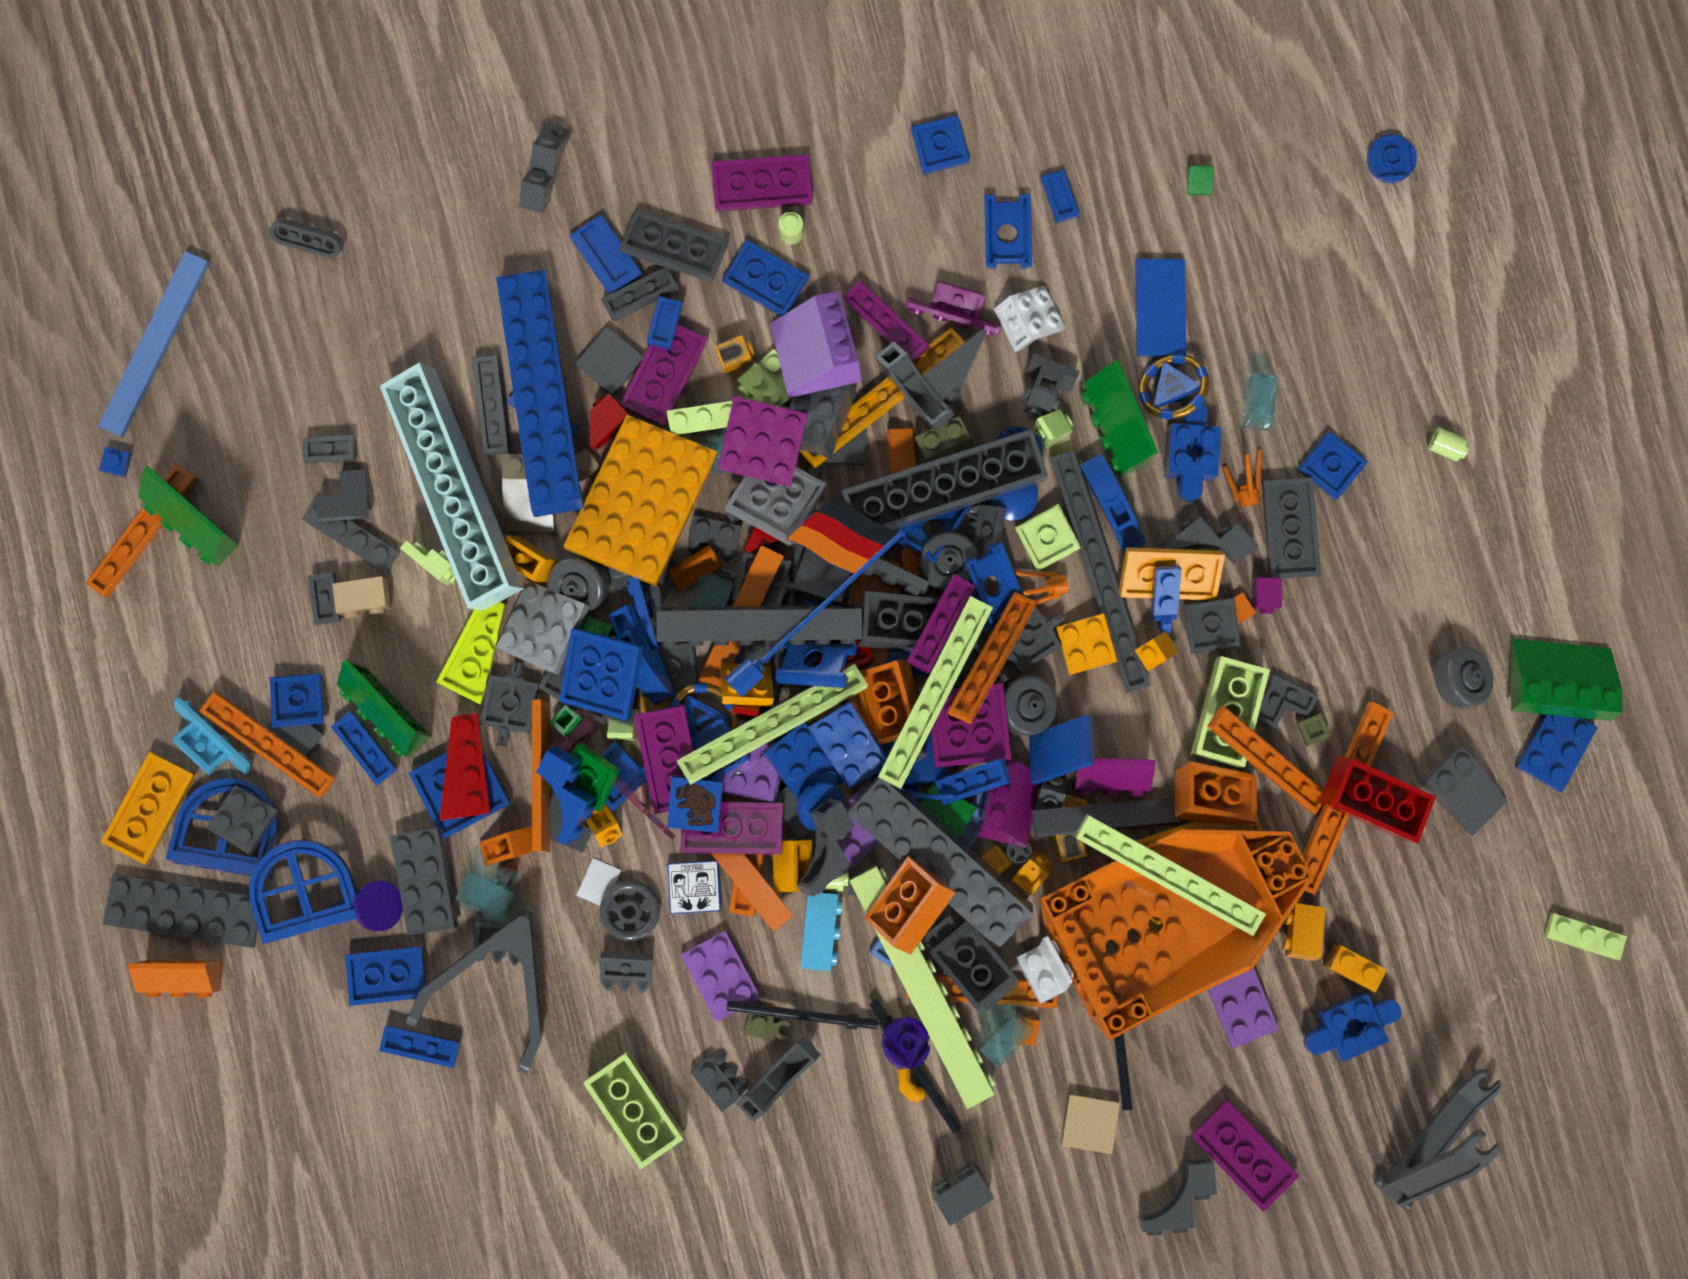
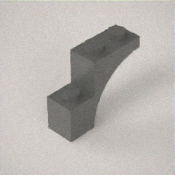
(545, 158)
(913, 387)
(1197, 534)
(829, 861)
(778, 1078)
(1178, 1214)

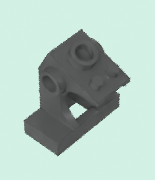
(1043, 400)

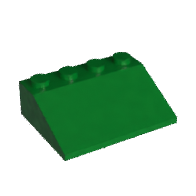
(1118, 420)
(185, 518)
(1564, 680)
(381, 708)

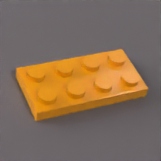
(1199, 572)
(148, 808)

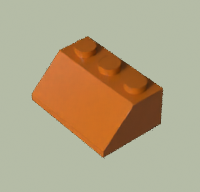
(888, 699)
(909, 905)
(176, 977)

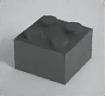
(961, 1193)

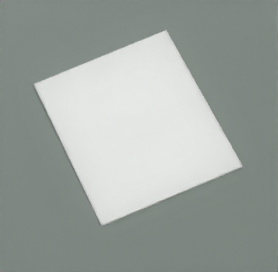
(598, 881)

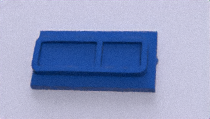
(602, 253)

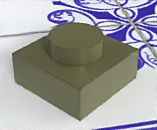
(1313, 729)

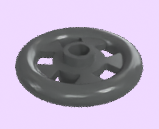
(609, 904)

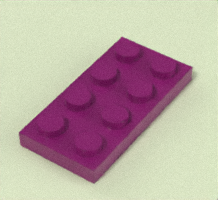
(762, 183)
(664, 376)
(663, 740)
(742, 830)
(1244, 1155)

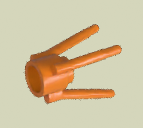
(1248, 494)
(1054, 585)

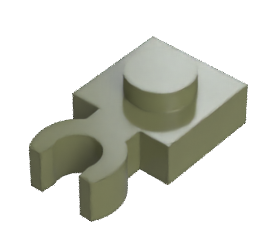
(762, 1026)

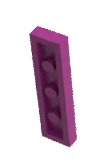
(885, 321)
(941, 624)

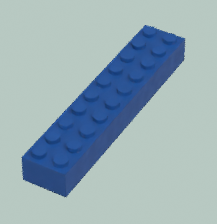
(539, 393)

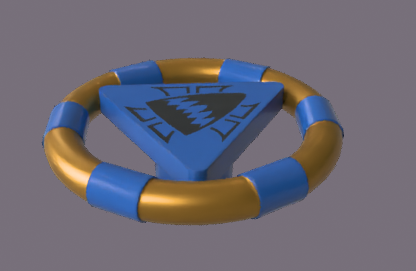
(1174, 386)
(698, 712)

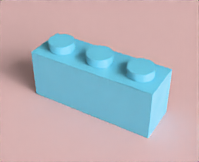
(821, 931)

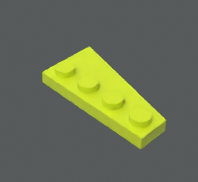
(473, 654)

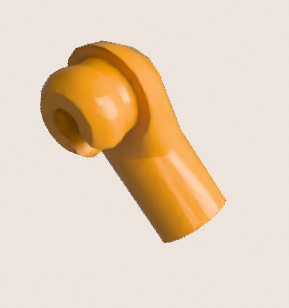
(907, 1088)

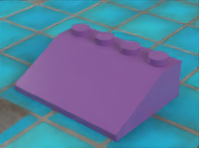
(816, 346)

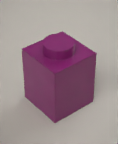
(1267, 595)

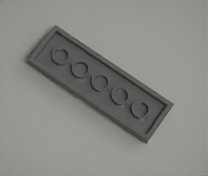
(180, 911)

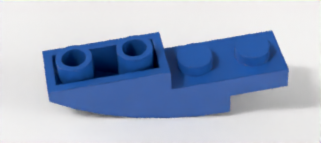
(1112, 502)
(652, 673)

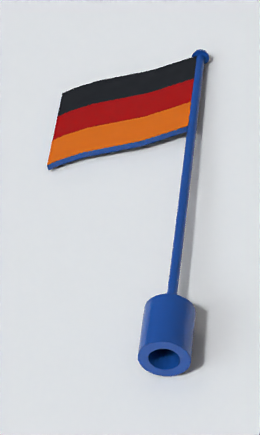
(843, 540)

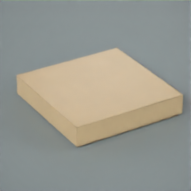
(1090, 1123)

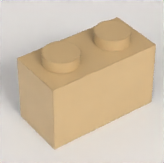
(361, 596)

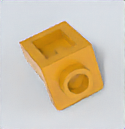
(604, 826)
(1033, 872)

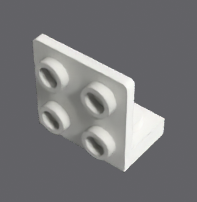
(1029, 317)
(1045, 970)

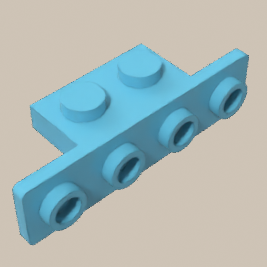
(204, 744)

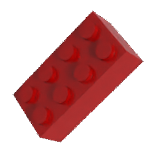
(1377, 799)

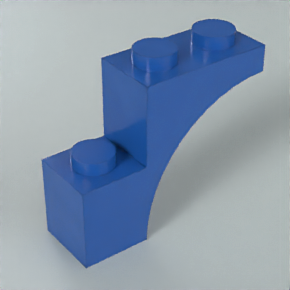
(561, 771)

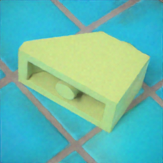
(1052, 428)
(622, 729)

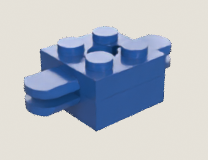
(1192, 453)
(1352, 1026)

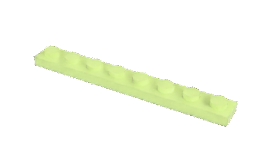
(935, 692)
(768, 726)
(1170, 875)

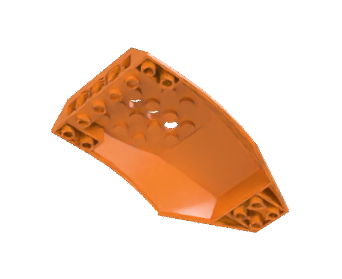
(1193, 945)

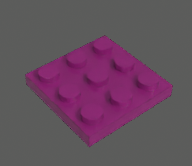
(762, 441)
(979, 742)

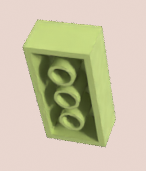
(1239, 689)
(634, 1109)

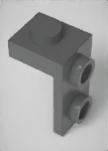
(1051, 795)

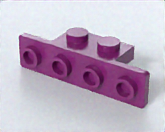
(955, 304)

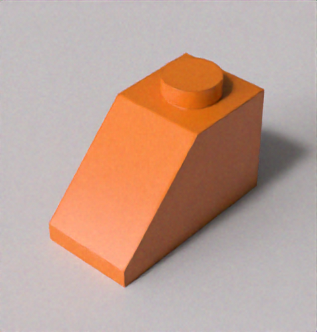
(507, 846)

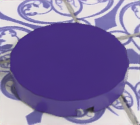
(378, 906)
(905, 1043)

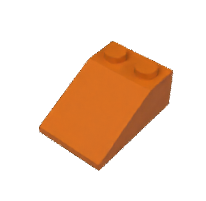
(1215, 794)

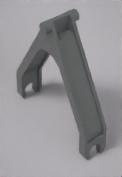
(517, 939)
(1427, 1163)

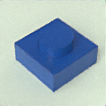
(115, 462)

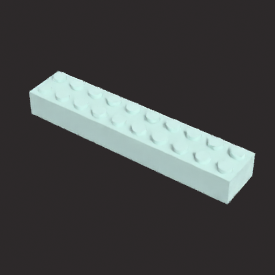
(451, 487)

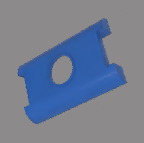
(1008, 213)
(916, 537)
(994, 564)
(826, 674)

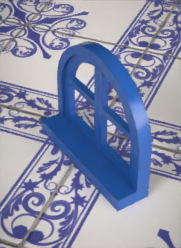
(218, 859)
(310, 920)

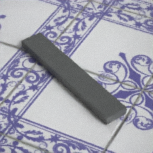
(1116, 815)

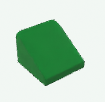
(1200, 180)
(566, 720)

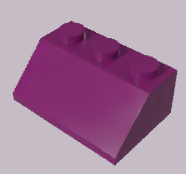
(1115, 776)
(1009, 808)

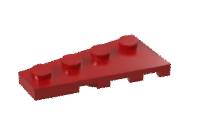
(465, 772)

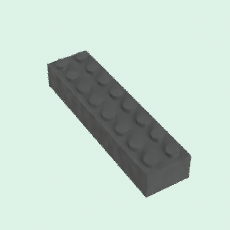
(950, 482)
(757, 624)
(913, 831)

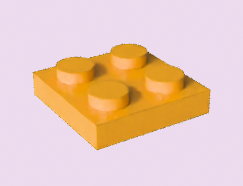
(1087, 644)
(759, 695)

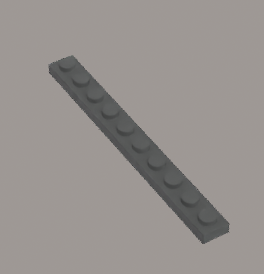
(1099, 569)

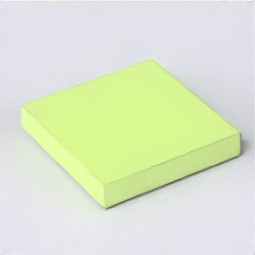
(1048, 537)

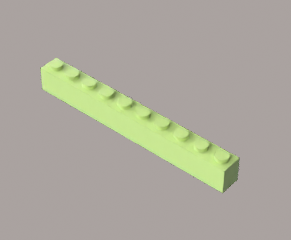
(930, 1003)

